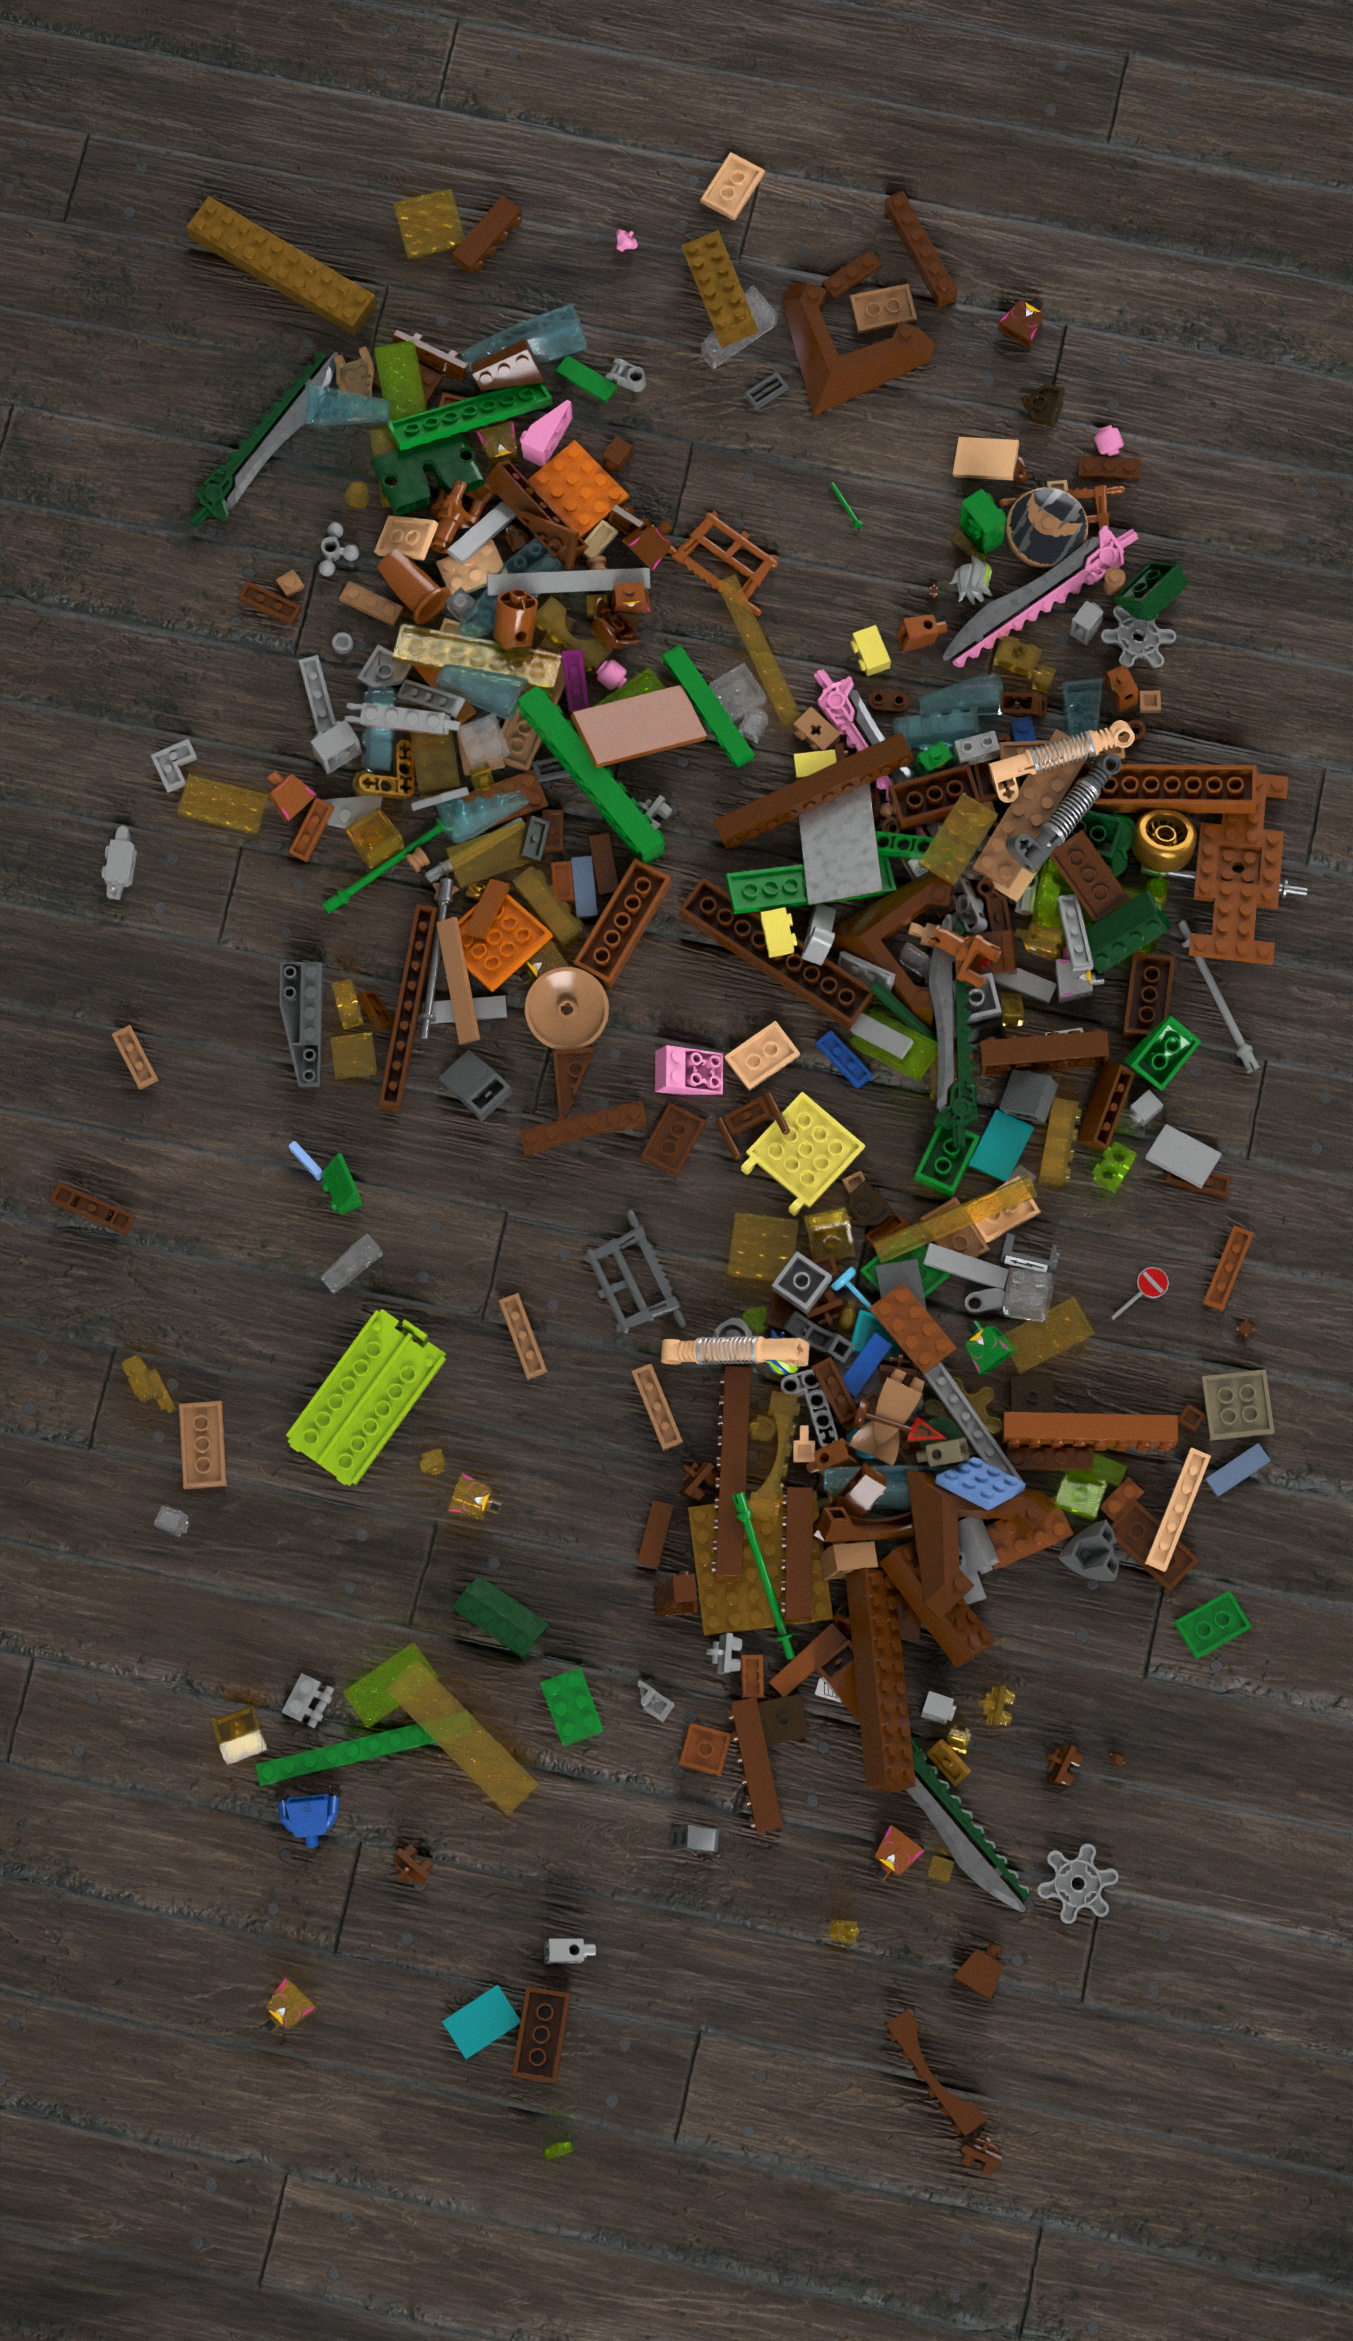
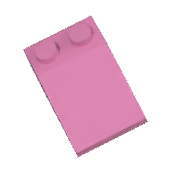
(545, 434)

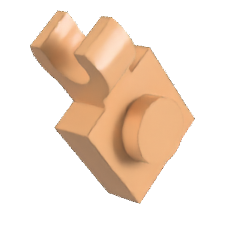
(924, 933)
(803, 1449)

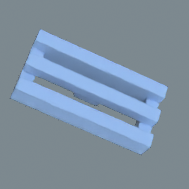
(306, 1160)

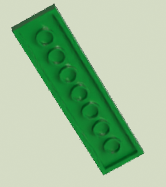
(468, 414)
(785, 887)

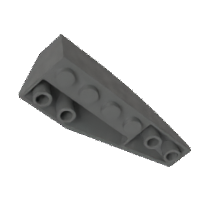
(302, 1013)

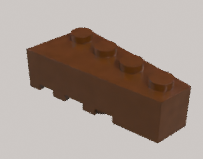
(676, 1596)

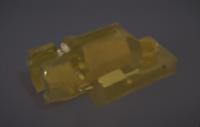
(147, 1384)

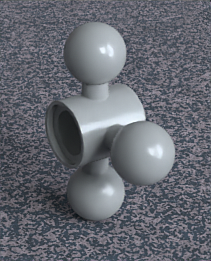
(350, 552)

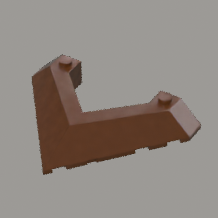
(835, 378)
(870, 928)
(936, 1534)

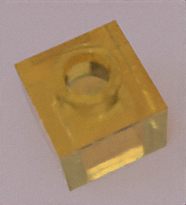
(1043, 678)

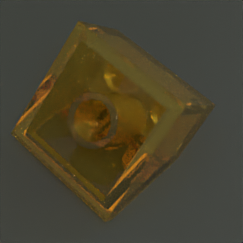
(375, 838)
(829, 1234)
(239, 1735)

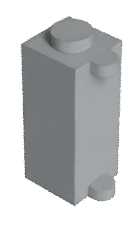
(976, 1545)

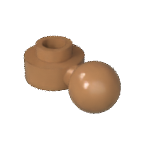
(887, 812)

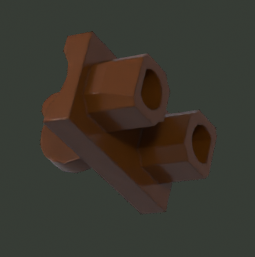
(831, 1305)
(886, 1370)
(692, 1486)
(1060, 1762)
(408, 1868)
(983, 2151)

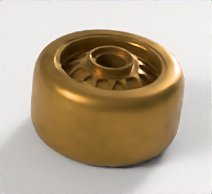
(1164, 840)

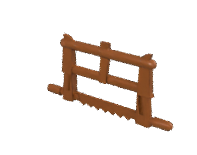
(1099, 493)
(698, 536)

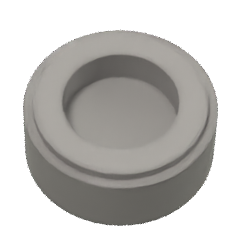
(342, 643)

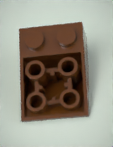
(839, 1675)

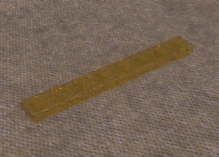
(759, 651)
(954, 1219)

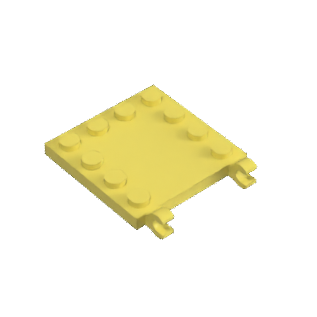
(808, 1156)

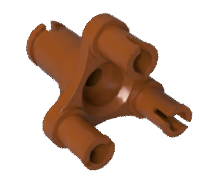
(452, 516)
(965, 951)

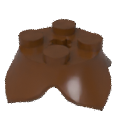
(614, 630)

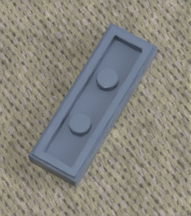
(584, 887)
(1237, 1470)

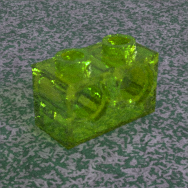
(1118, 1169)

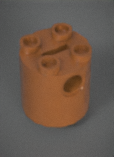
(515, 619)

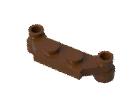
(995, 906)

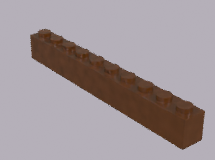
(814, 790)
(408, 1008)
(733, 1472)

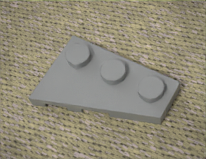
(352, 809)

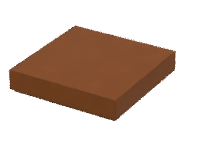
(705, 1749)

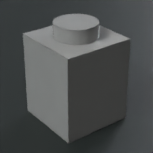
(1145, 1108)

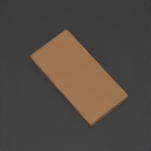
(202, 1445)

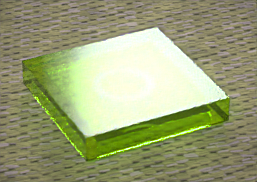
(1080, 1494)

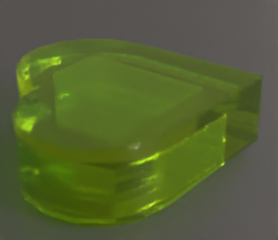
(755, 1319)
(558, 2149)

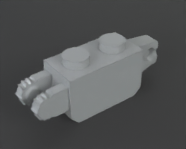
(120, 863)

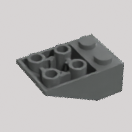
(476, 1085)

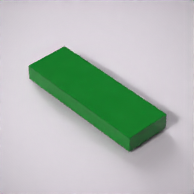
(586, 379)

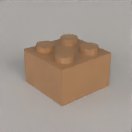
(846, 1558)

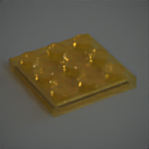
(429, 223)
(761, 1246)

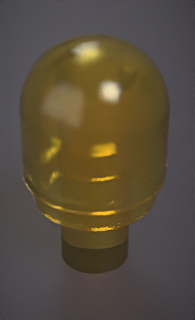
(848, 1316)

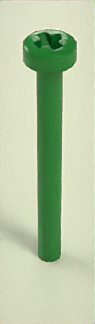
(857, 524)

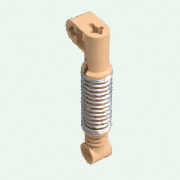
(1058, 753)
(755, 1349)

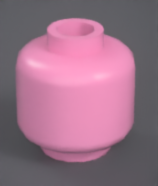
(1108, 441)
(611, 674)

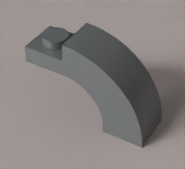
(820, 1340)

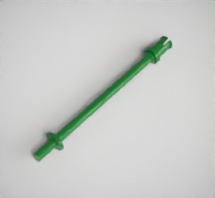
(342, 896)
(745, 1514)

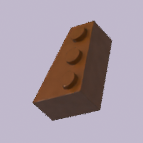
(508, 368)

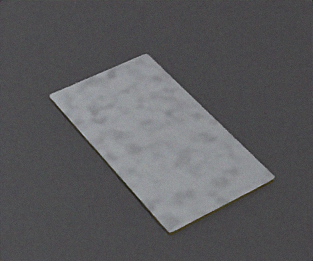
(841, 848)

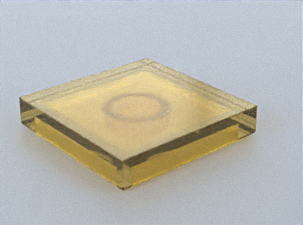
(353, 1055)

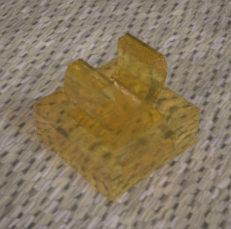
(482, 777)
(958, 1739)

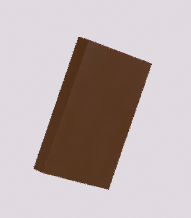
(673, 1139)

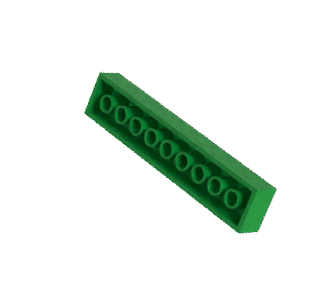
(596, 783)

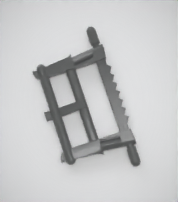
(614, 1247)

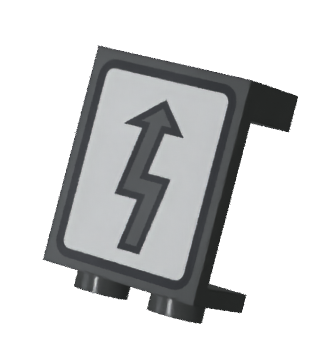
(1026, 1261)

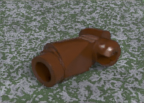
(1020, 472)

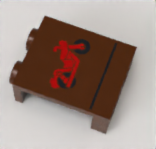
(1007, 960)

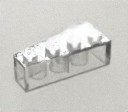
(765, 319)

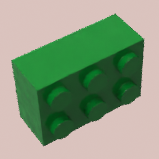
(982, 521)
(944, 1164)
(572, 1707)

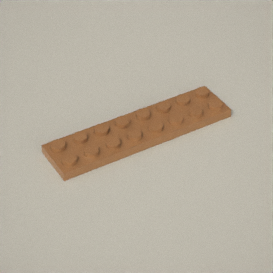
(1026, 815)

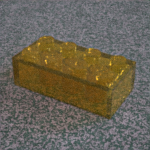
(435, 763)

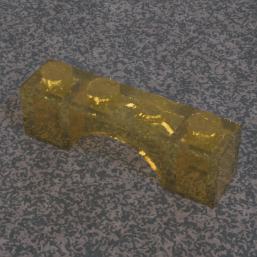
(552, 618)

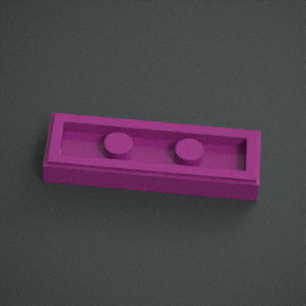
(575, 680)

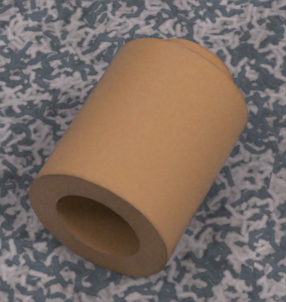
(1114, 581)

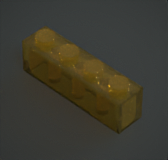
(548, 907)
(1058, 1142)

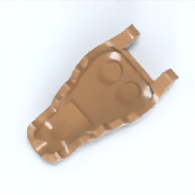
(355, 375)

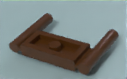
(747, 1117)

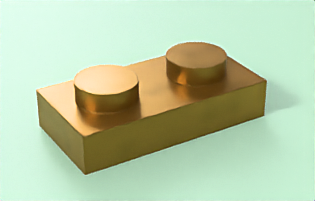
(948, 1762)

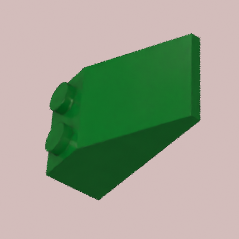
(1162, 1052)
(341, 1186)

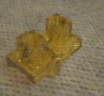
(994, 1706)

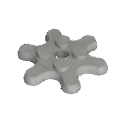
(1135, 649)
(1093, 1880)

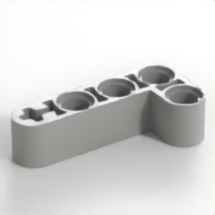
(819, 934)
(815, 1411)

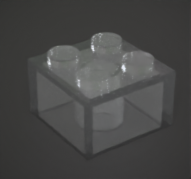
(738, 692)
(483, 741)
(1028, 1294)

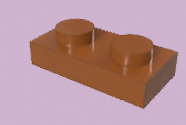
(1121, 1500)

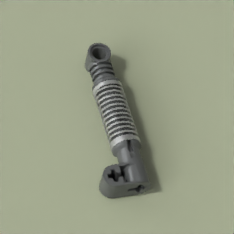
(1054, 831)

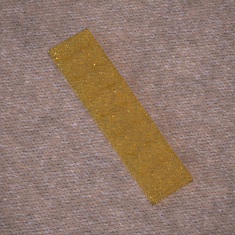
(434, 648)
(462, 1737)

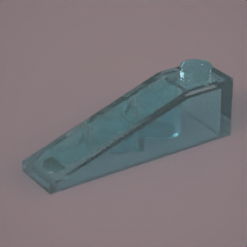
(978, 692)
(473, 817)

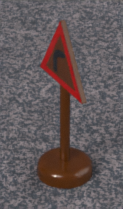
(919, 1432)

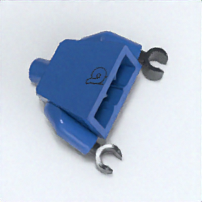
(309, 1814)

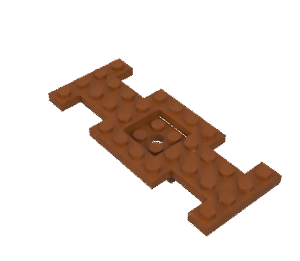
(1233, 894)

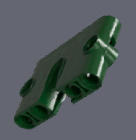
(407, 468)

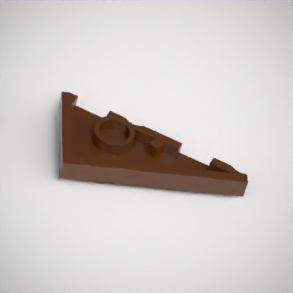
(557, 538)
(570, 1069)

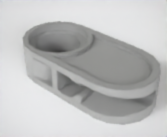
(990, 1300)

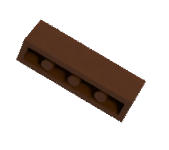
(487, 235)
(1105, 1106)
(857, 1494)

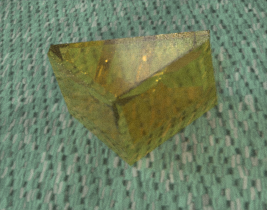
(1012, 1009)

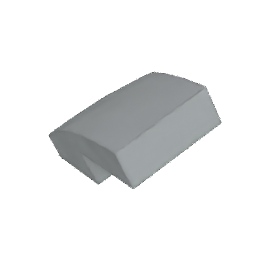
(654, 1703)

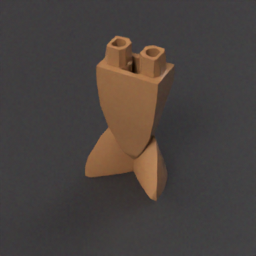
(894, 1404)

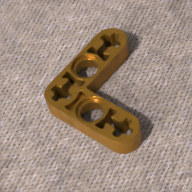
(394, 782)

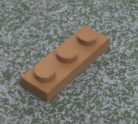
(371, 603)
(135, 1057)

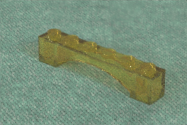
(782, 1411)

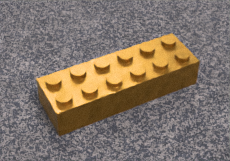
(720, 289)

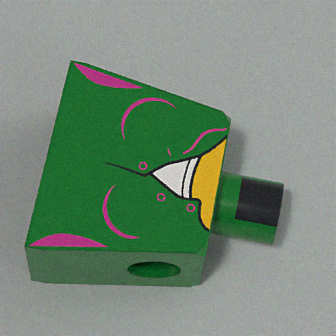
(934, 760)
(988, 1347)

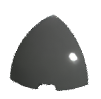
(1093, 1553)

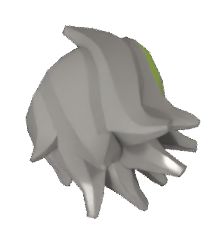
(973, 580)

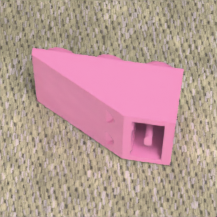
(688, 1071)

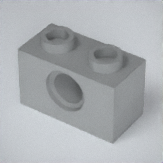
(1086, 622)
(977, 749)
(938, 1708)

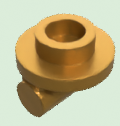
(475, 891)

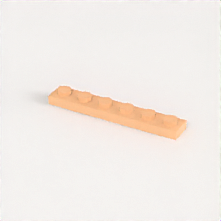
(1177, 1509)

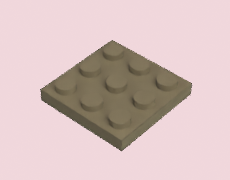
(1237, 1405)

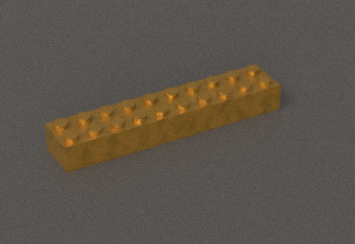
(281, 266)

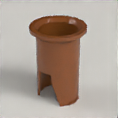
(413, 587)

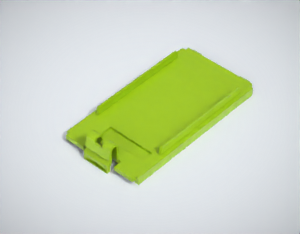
(366, 1397)

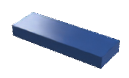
(844, 1059)
(865, 1364)

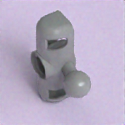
(968, 908)

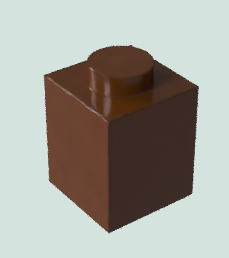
(617, 455)

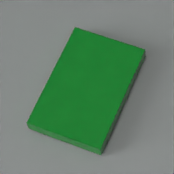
(1212, 1625)

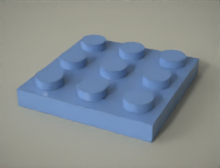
(980, 1483)

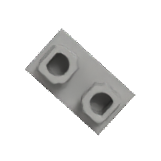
(658, 807)
(722, 1653)

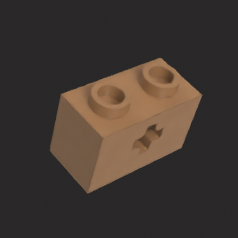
(814, 722)

